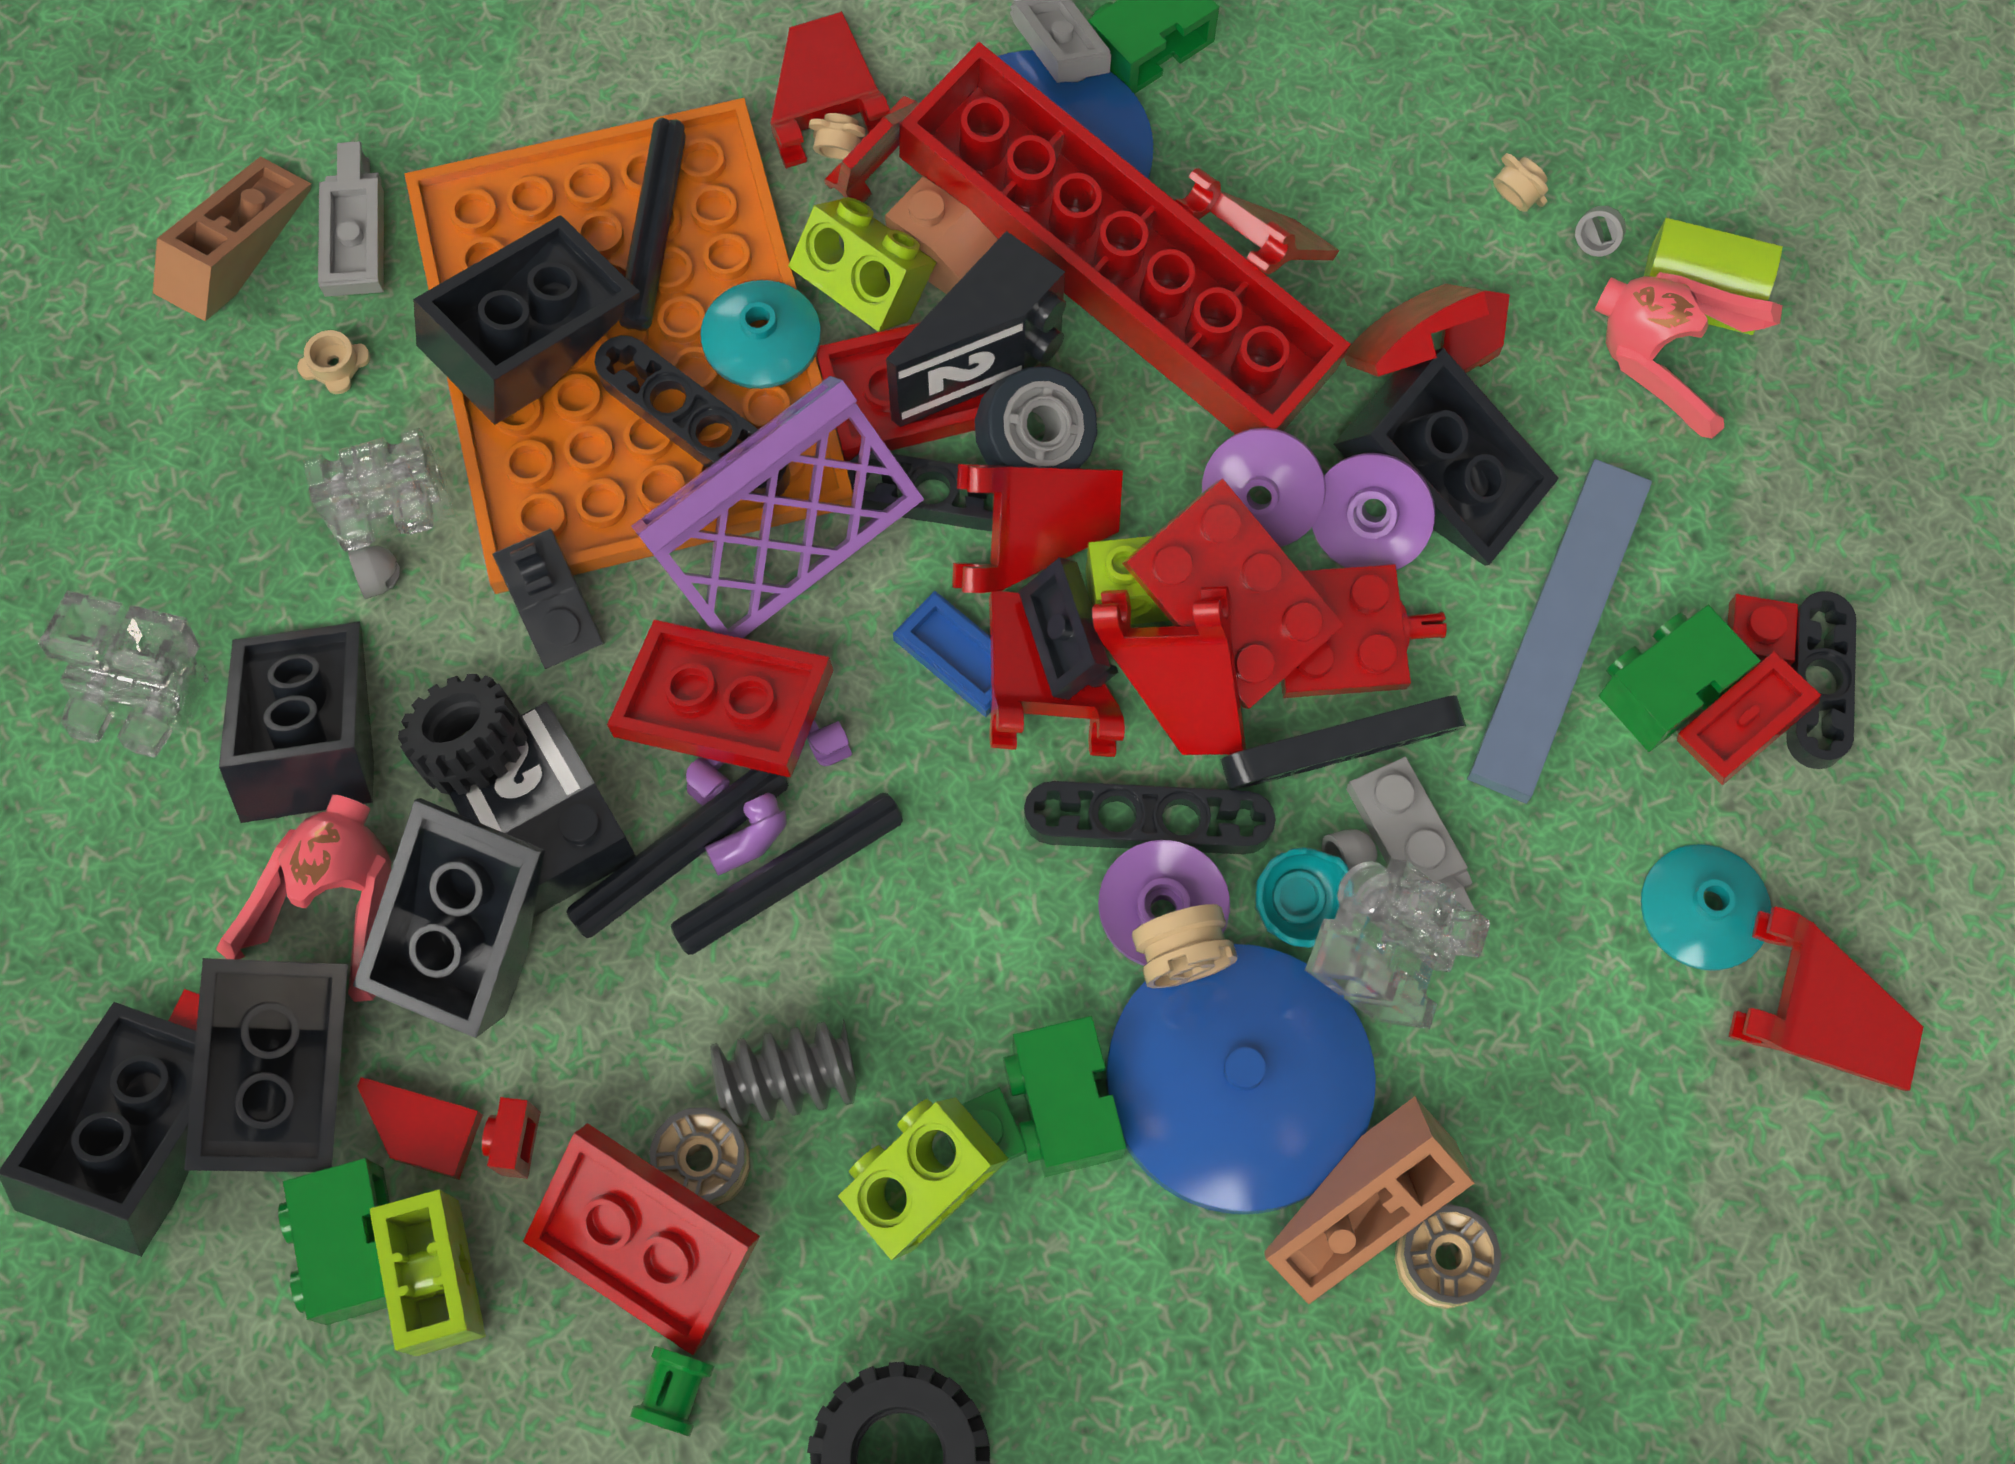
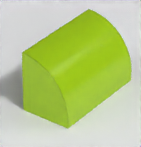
(1715, 259)

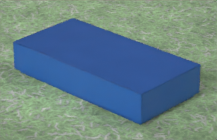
(950, 649)

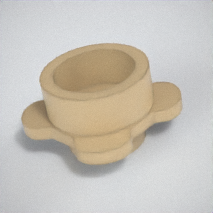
(836, 135)
(1521, 182)
(321, 350)

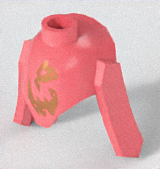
(1667, 307)
(319, 855)

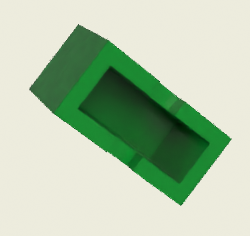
(1151, 32)
(1676, 676)
(1067, 1118)
(335, 1240)

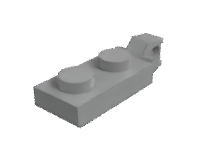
(1061, 38)
(351, 226)
(1409, 826)

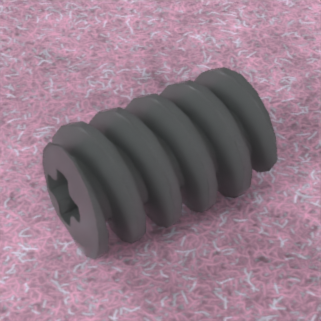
(784, 1074)

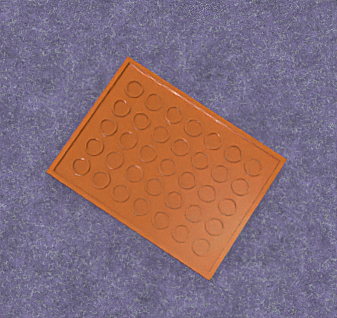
(577, 451)

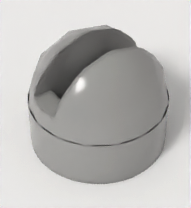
(1590, 233)
(374, 570)
(1351, 846)

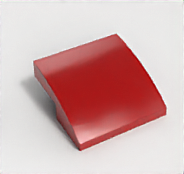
(1404, 333)

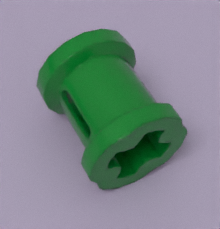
(672, 1391)

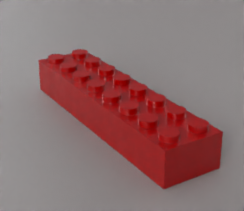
(1123, 245)

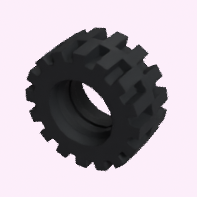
(483, 751)

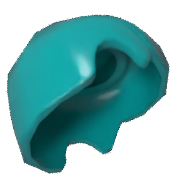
(1299, 893)

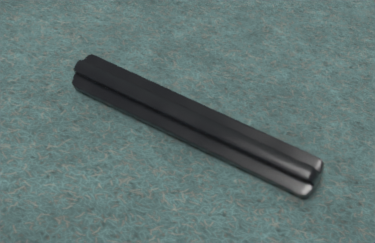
(653, 219)
(671, 853)
(786, 873)

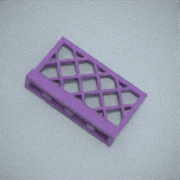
(748, 467)

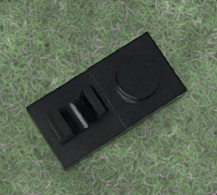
(548, 598)
(1065, 630)

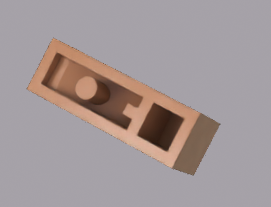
(943, 229)
(224, 238)
(1370, 1200)

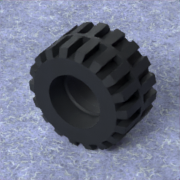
(895, 1391)

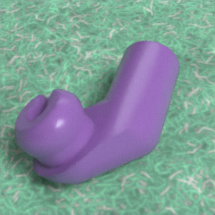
(752, 841)

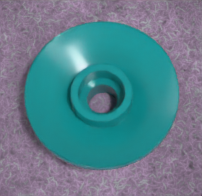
(764, 354)
(1683, 922)

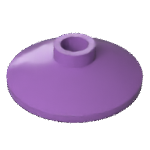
(1283, 467)
(1355, 536)
(1155, 873)

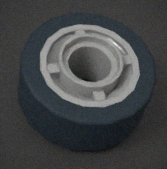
(1057, 400)

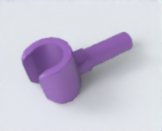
(828, 743)
(705, 780)

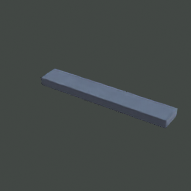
(1559, 632)

